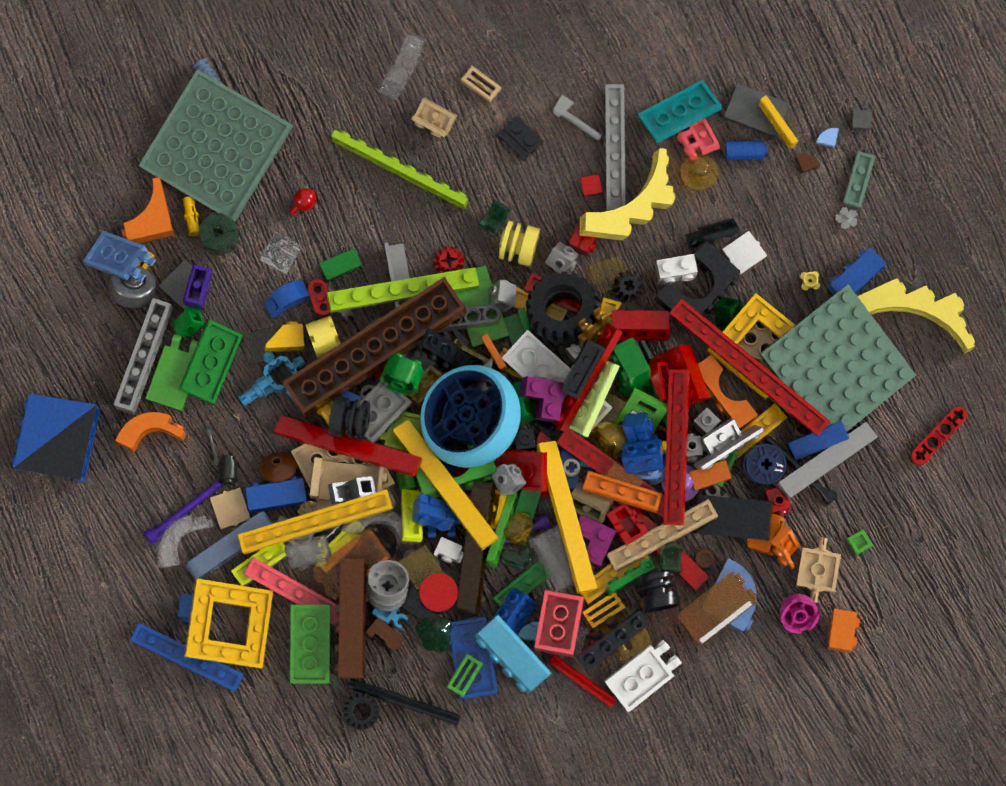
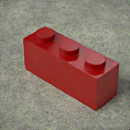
(642, 324)

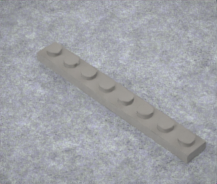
(615, 146)

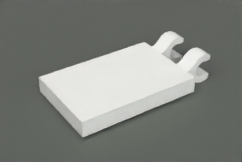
(642, 675)

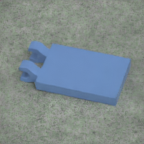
(118, 256)

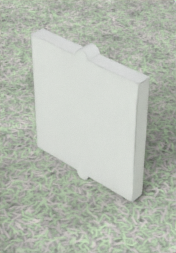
(744, 252)

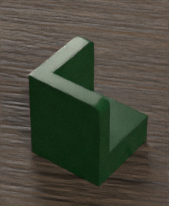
(726, 311)

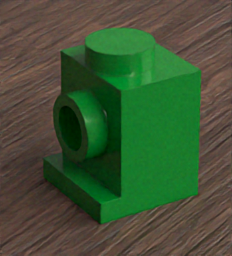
(188, 322)

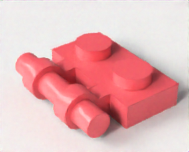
(703, 136)

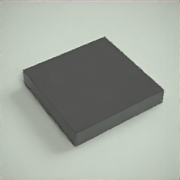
(176, 283)

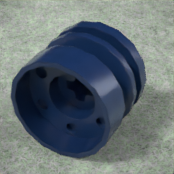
(752, 464)

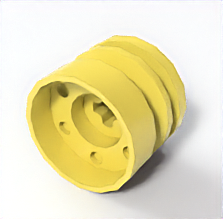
(519, 243)

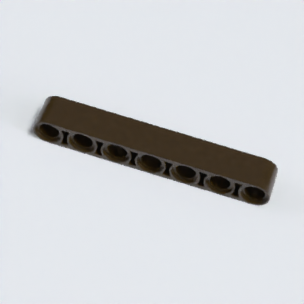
(474, 558)

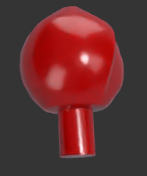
(304, 200)

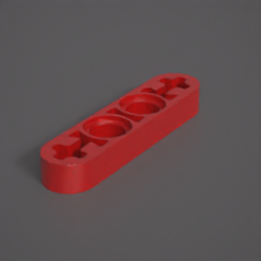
(938, 435)

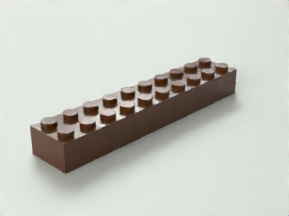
(372, 346)

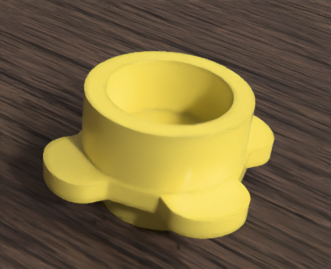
(809, 285)

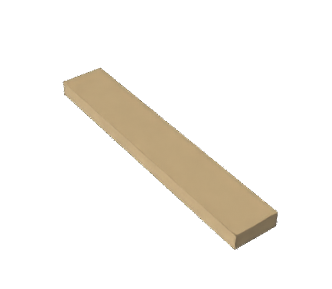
(661, 535)

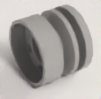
(390, 576)

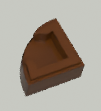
(806, 162)

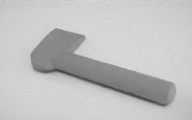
(561, 110)

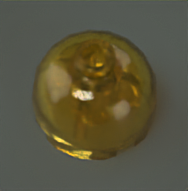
(609, 437)

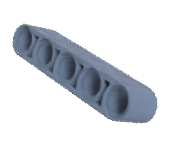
(224, 549)

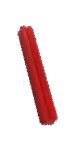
(582, 681)

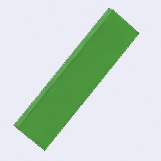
(507, 515)

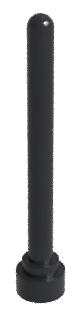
(827, 495)

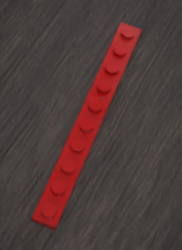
(749, 367)

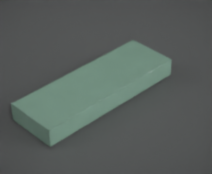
(858, 180)

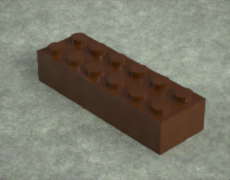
(352, 618)

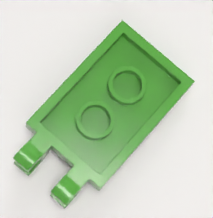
(169, 375)

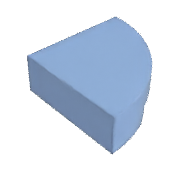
(828, 137)

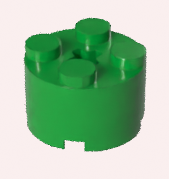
(402, 374)

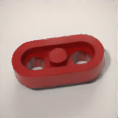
(319, 299)

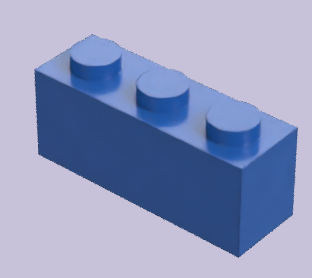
(859, 273)
(276, 495)

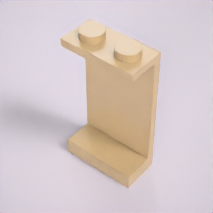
(333, 472)

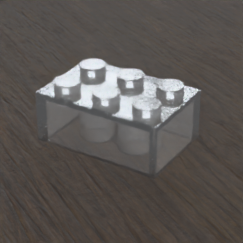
(552, 558)

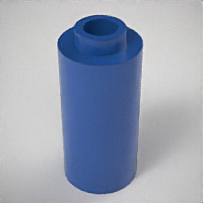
(745, 150)

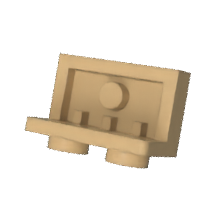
(434, 118)

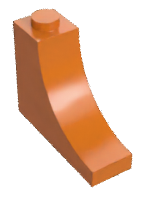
(153, 221)

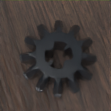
(634, 285)

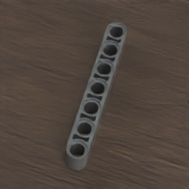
(464, 323)

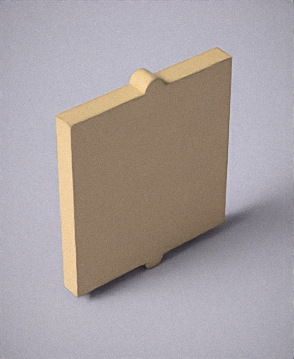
(230, 508)

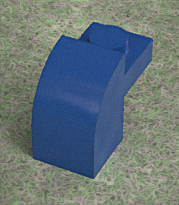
(286, 296)

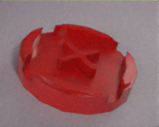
(438, 592)

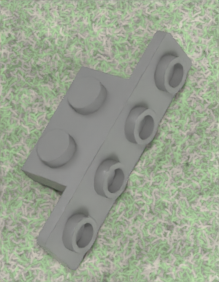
(725, 440)

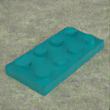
(679, 111)

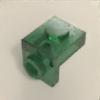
(495, 217)
(671, 557)

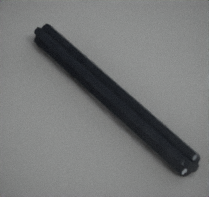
(404, 701)

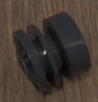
(354, 418)
(657, 592)

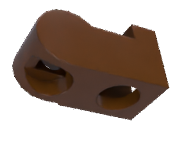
(385, 633)

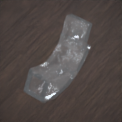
(404, 67)
(169, 539)

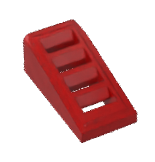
(660, 379)

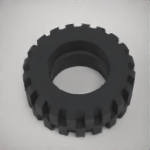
(554, 289)

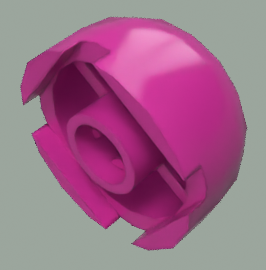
(798, 613)

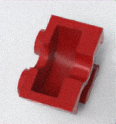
(626, 524)

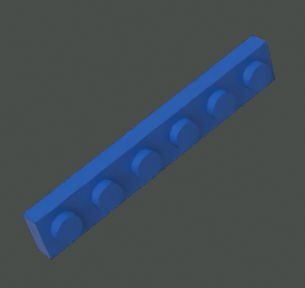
(175, 652)

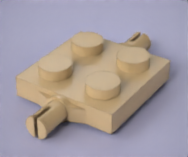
(818, 569)

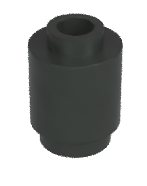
(228, 470)

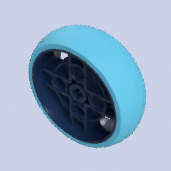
(444, 403)

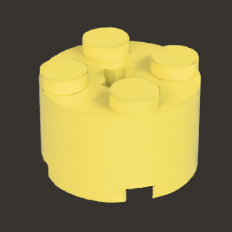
(323, 335)

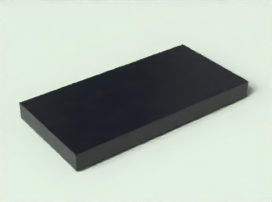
(738, 518)

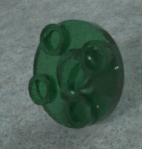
(435, 633)

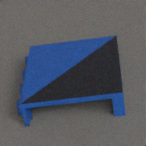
(56, 437)

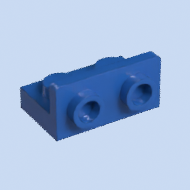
(516, 609)

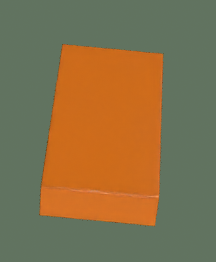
(494, 353)
(716, 474)

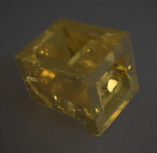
(519, 528)

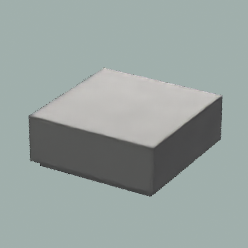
(861, 119)

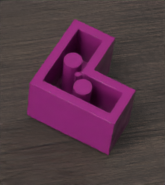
(547, 394)
(598, 537)

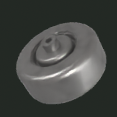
(132, 292)

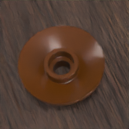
(278, 467)

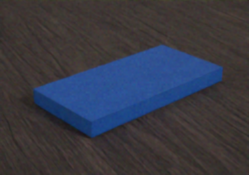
(464, 642)

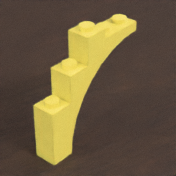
(654, 194)
(921, 302)

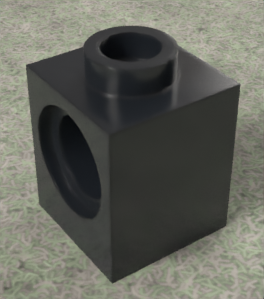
(525, 440)

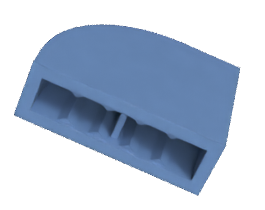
(743, 622)

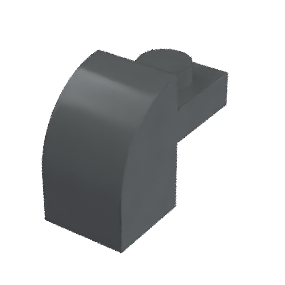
(351, 490)

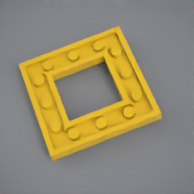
(755, 310)
(197, 639)

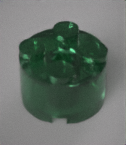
(214, 225)

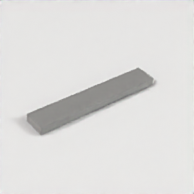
(826, 461)

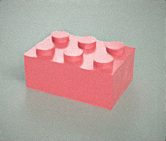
(559, 623)

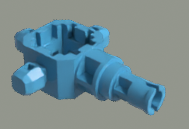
(265, 384)

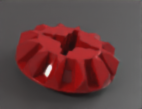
(454, 254)

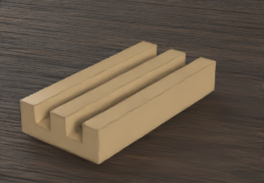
(493, 94)

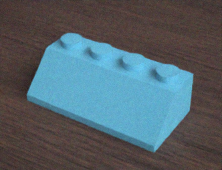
(512, 655)

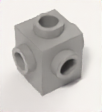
(562, 258)
(698, 448)
(508, 479)

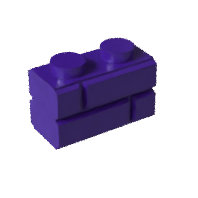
(198, 287)

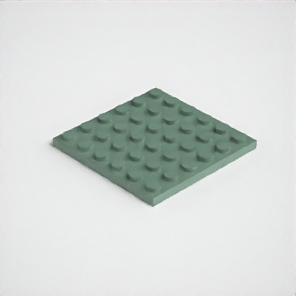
(215, 145)
(839, 360)

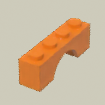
(738, 410)

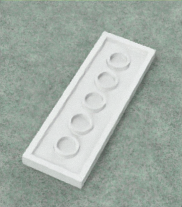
(534, 359)

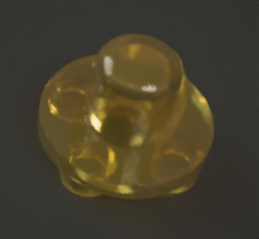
(699, 173)

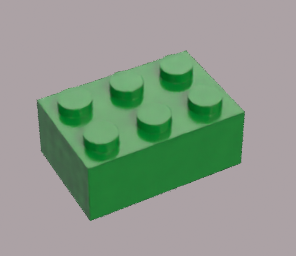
(633, 368)

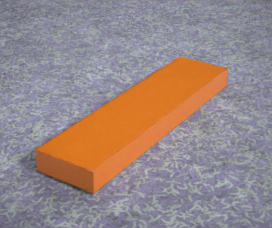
(622, 491)

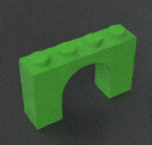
(465, 481)

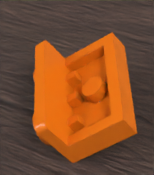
(784, 545)

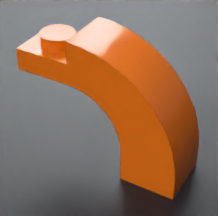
(143, 424)

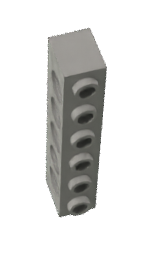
(143, 356)

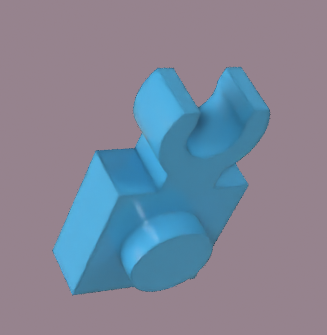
(388, 616)

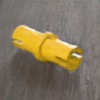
(191, 216)

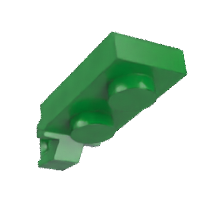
(616, 584)

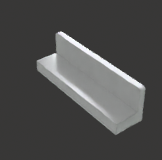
(397, 264)

